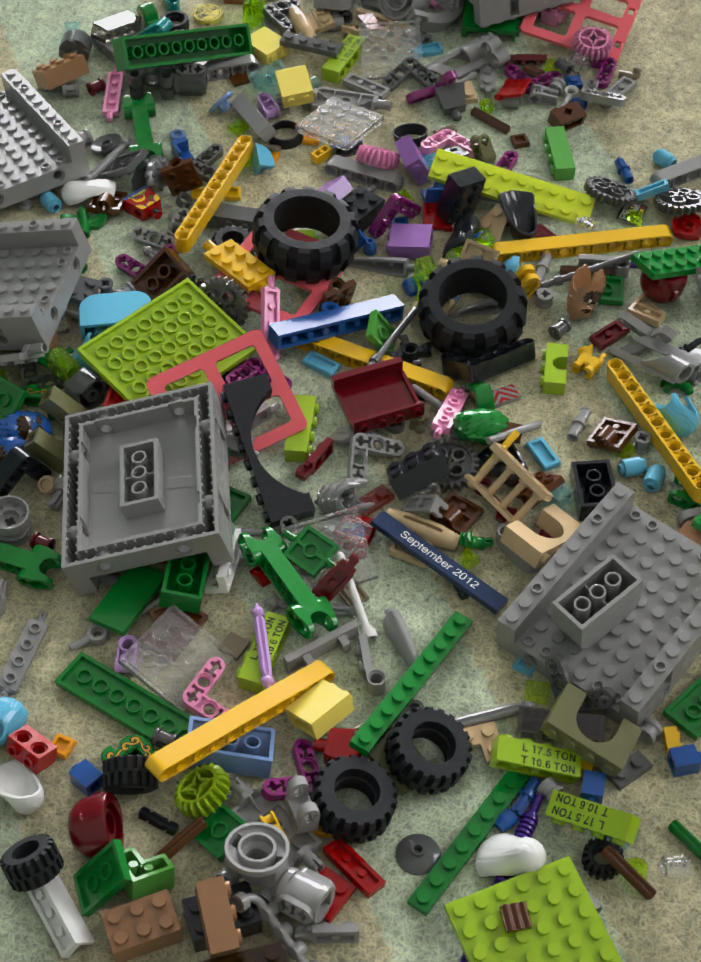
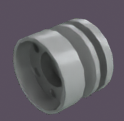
(14, 521)

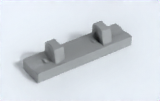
(308, 653)

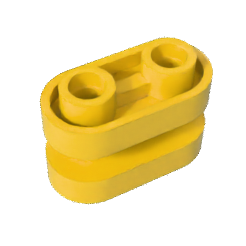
(529, 279)

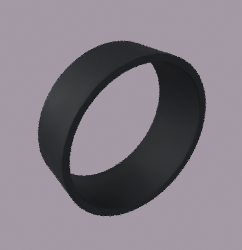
(411, 128)
(286, 143)

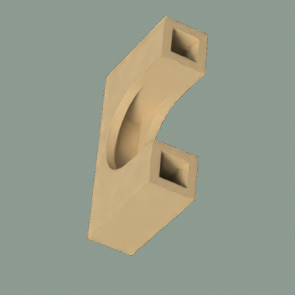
(535, 548)

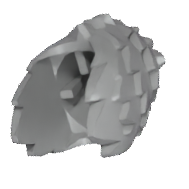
(341, 496)

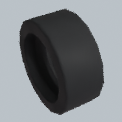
(180, 16)

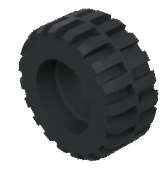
(416, 771)
(363, 776)

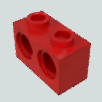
(31, 749)

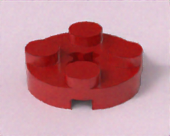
(680, 228)

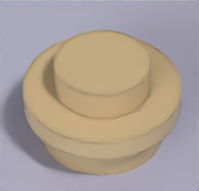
(46, 484)

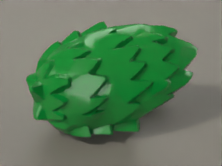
(479, 424)

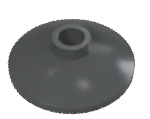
(106, 143)
(414, 862)

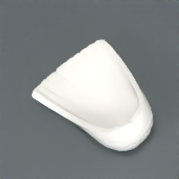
(78, 191)
(20, 787)
(509, 856)

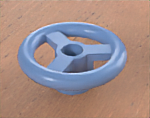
(223, 103)

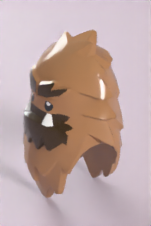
(584, 293)

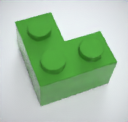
(148, 875)

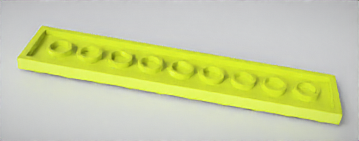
(549, 198)

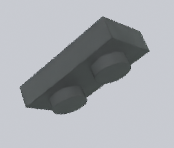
(634, 768)

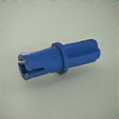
(624, 170)
(526, 796)

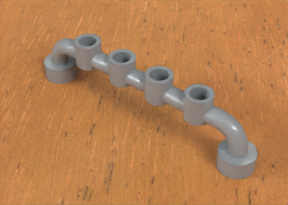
(268, 913)

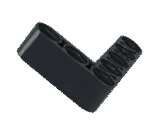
(490, 364)
(17, 464)

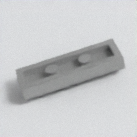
(365, 85)
(622, 87)

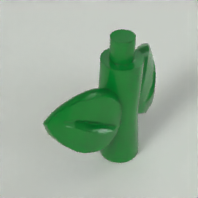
(93, 222)

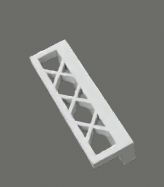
(225, 572)

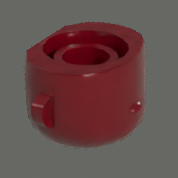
(663, 290)
(95, 823)

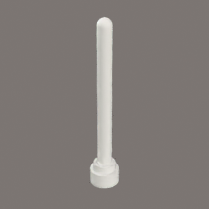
(366, 627)

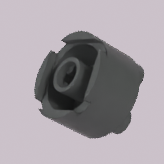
(75, 42)
(86, 388)

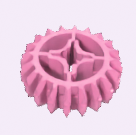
(593, 43)
(378, 157)

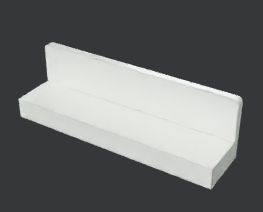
(61, 917)

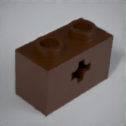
(569, 116)

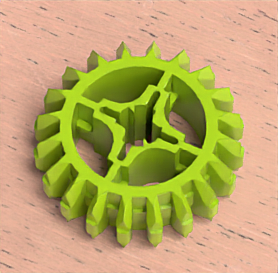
(202, 790)

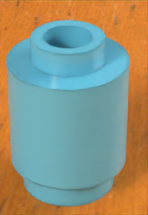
(663, 158)
(50, 202)
(632, 467)
(654, 478)

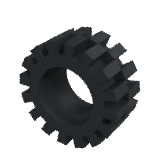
(594, 867)

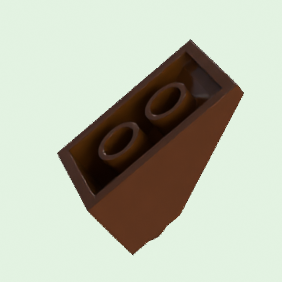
(161, 273)

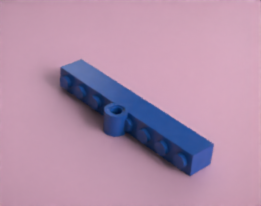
(332, 321)

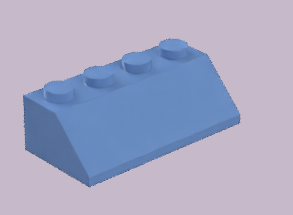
(244, 756)

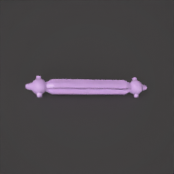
(262, 646)

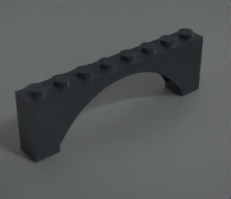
(277, 500)

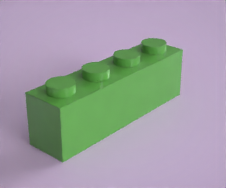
(559, 153)

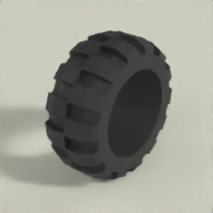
(309, 210)
(472, 276)

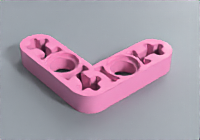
(444, 138)
(201, 698)

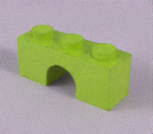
(555, 359)

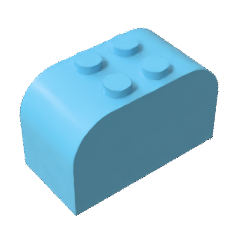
(104, 310)

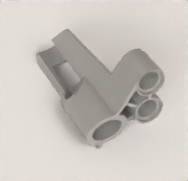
(478, 54)
(673, 367)

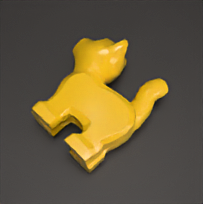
(588, 362)

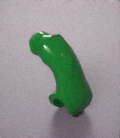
(685, 387)
(471, 541)

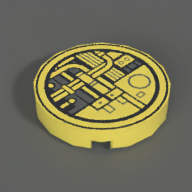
(208, 14)

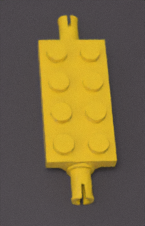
(238, 264)

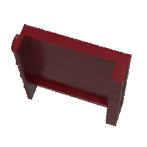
(376, 396)

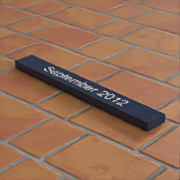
(439, 562)

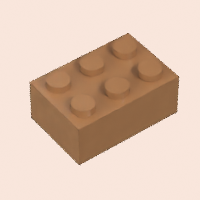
(60, 71)
(218, 916)
(142, 926)

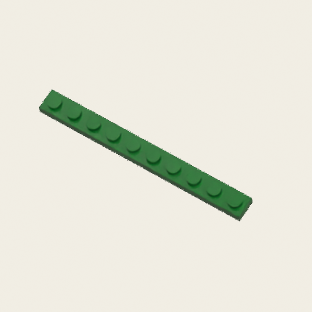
(410, 684)
(467, 842)

